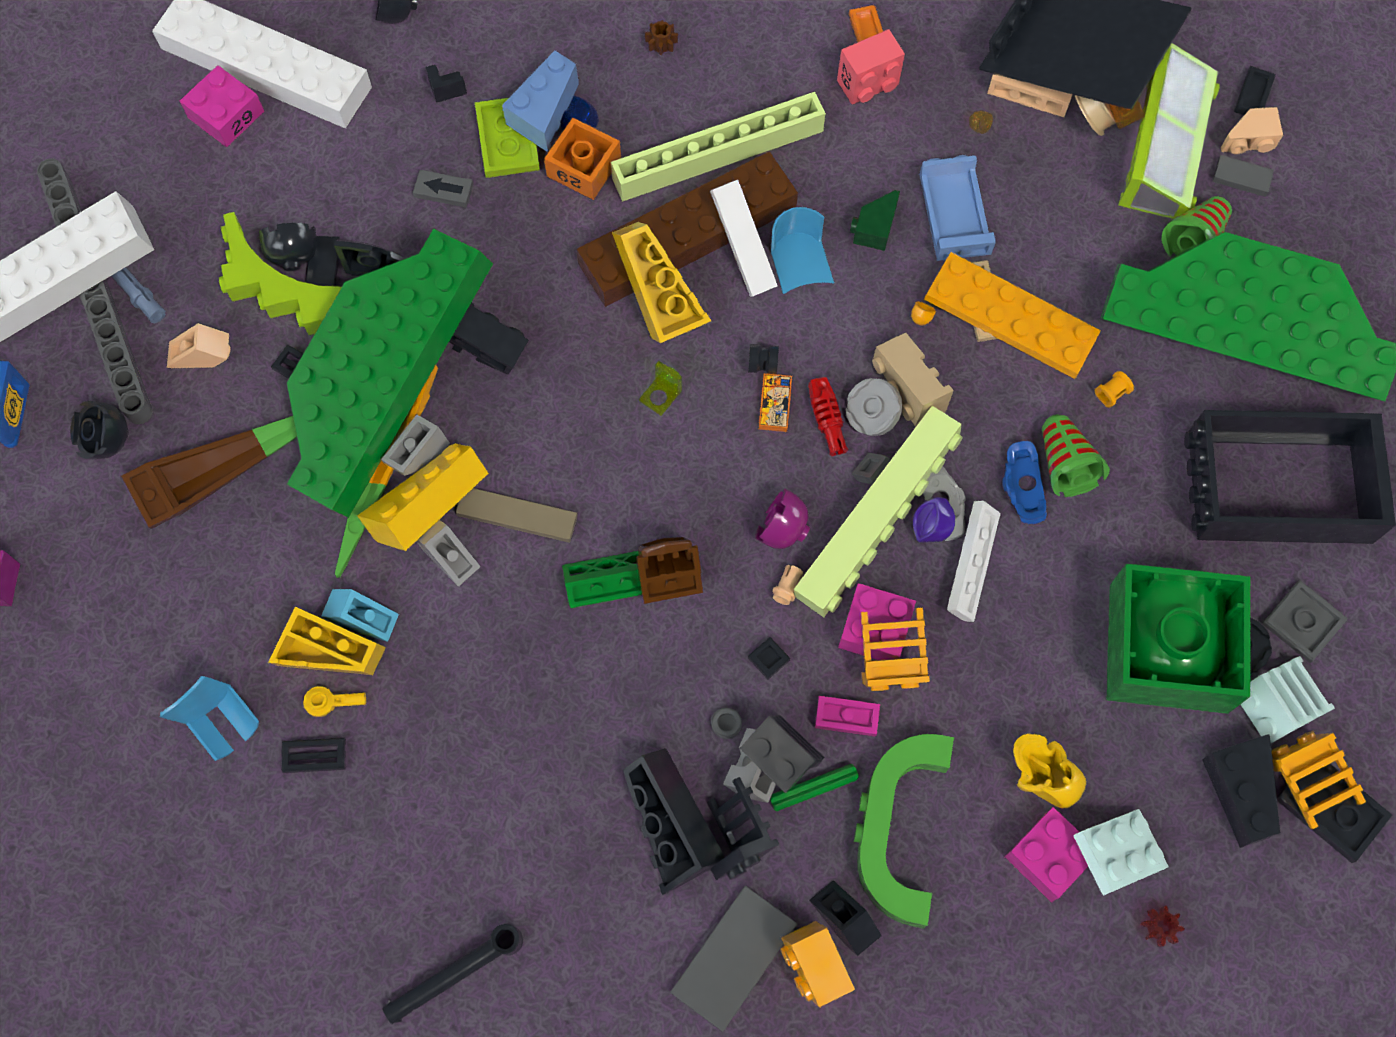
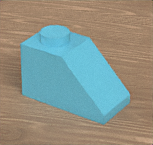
(359, 614)

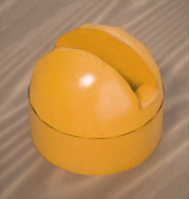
(922, 313)

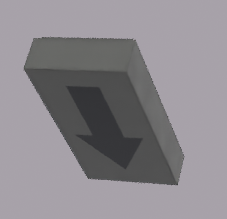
(443, 188)

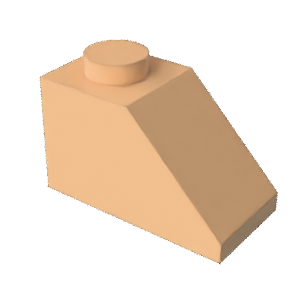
(198, 348)

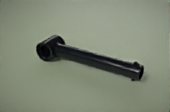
(452, 974)

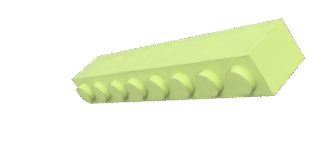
(718, 146)
(878, 511)

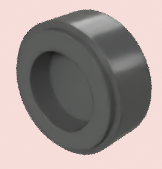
(726, 723)

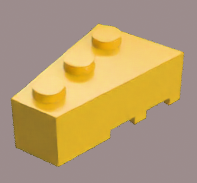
(321, 645)

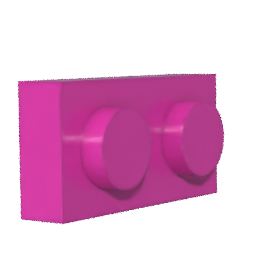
(847, 716)

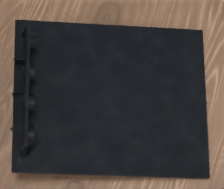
(1085, 45)

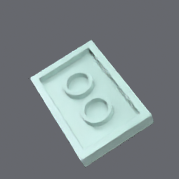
(1121, 851)

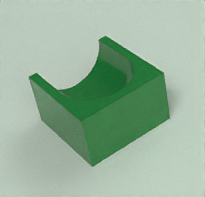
(1173, 637)

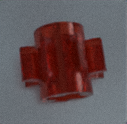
(1157, 932)

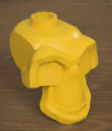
(1048, 771)

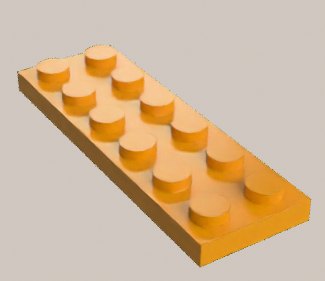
(1012, 315)

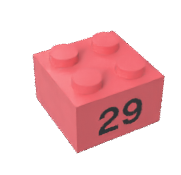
(870, 67)

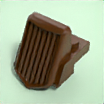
(669, 569)

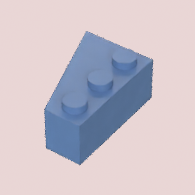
(542, 99)

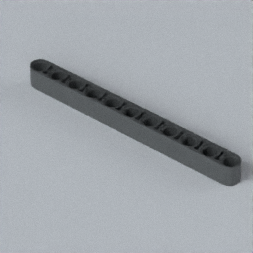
(63, 206)

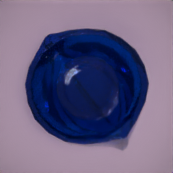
(582, 111)

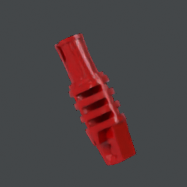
(827, 414)

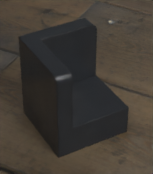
(445, 86)

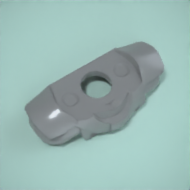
(945, 483)

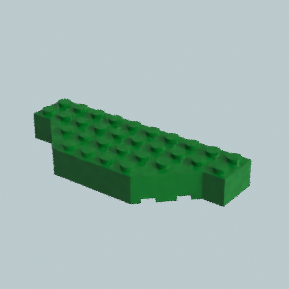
(1260, 309)
(373, 364)

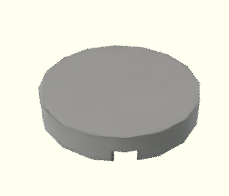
(874, 407)

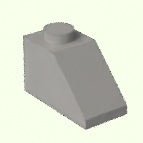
(416, 446)
(448, 553)

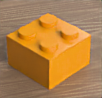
(817, 963)

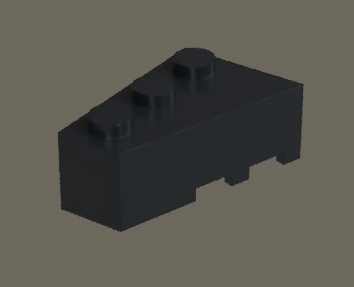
(488, 340)
(1246, 789)

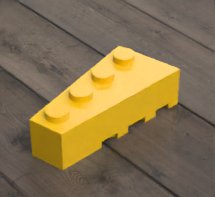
(658, 286)
(423, 498)

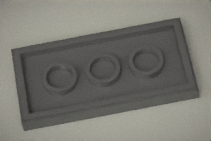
(733, 959)

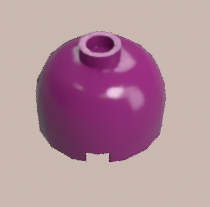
(784, 521)

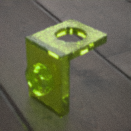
(666, 380)

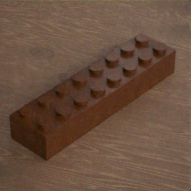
(690, 225)

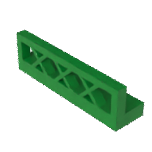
(602, 584)

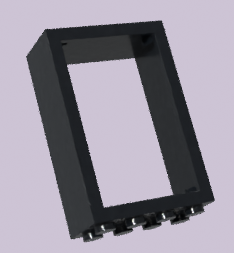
(1369, 462)

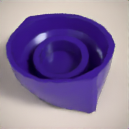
(934, 520)

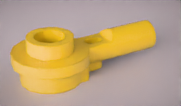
(321, 701)

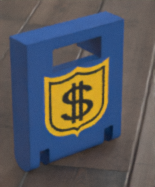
(12, 403)

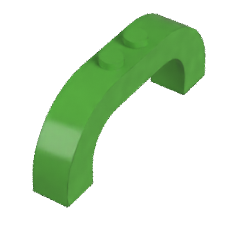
(889, 896)

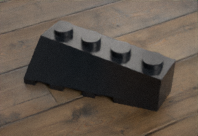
(671, 820)

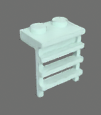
(1284, 700)

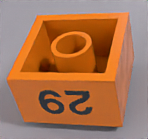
(582, 158)

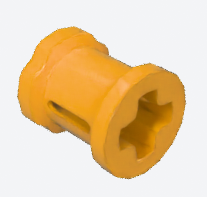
(1114, 389)

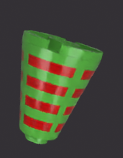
(1196, 225)
(1071, 458)

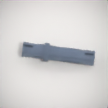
(140, 296)

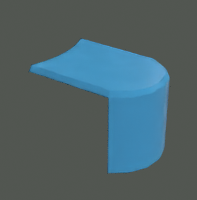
(799, 249)
(200, 700)

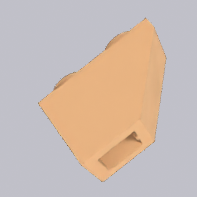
(1257, 130)

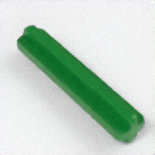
(814, 787)

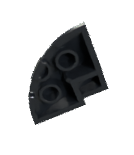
(362, 258)

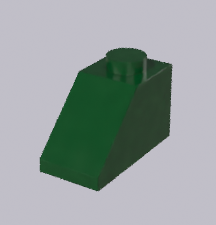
(875, 222)

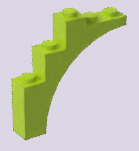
(276, 293)

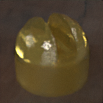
(981, 116)

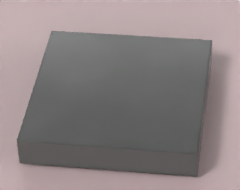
(1304, 621)

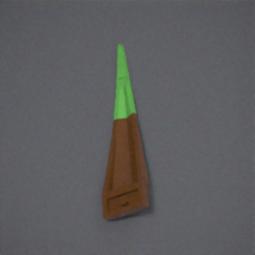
(184, 479)

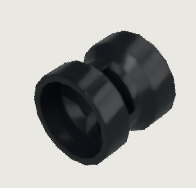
(763, 359)

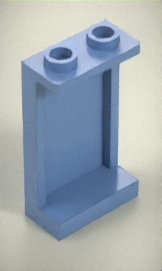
(955, 207)

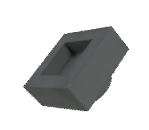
(870, 468)

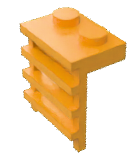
(902, 671)
(1304, 758)

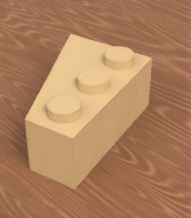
(917, 384)

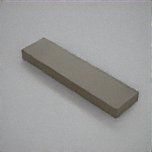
(517, 514)

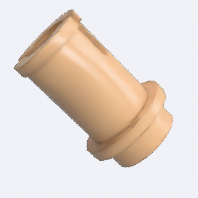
(785, 590)

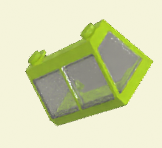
(1171, 136)

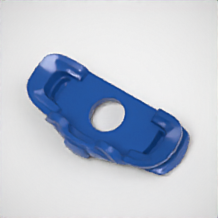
(1021, 462)

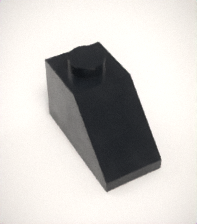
(846, 917)

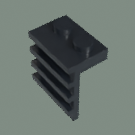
(781, 752)
(749, 848)

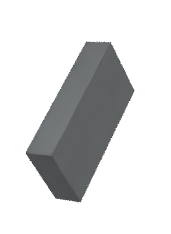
(1243, 175)

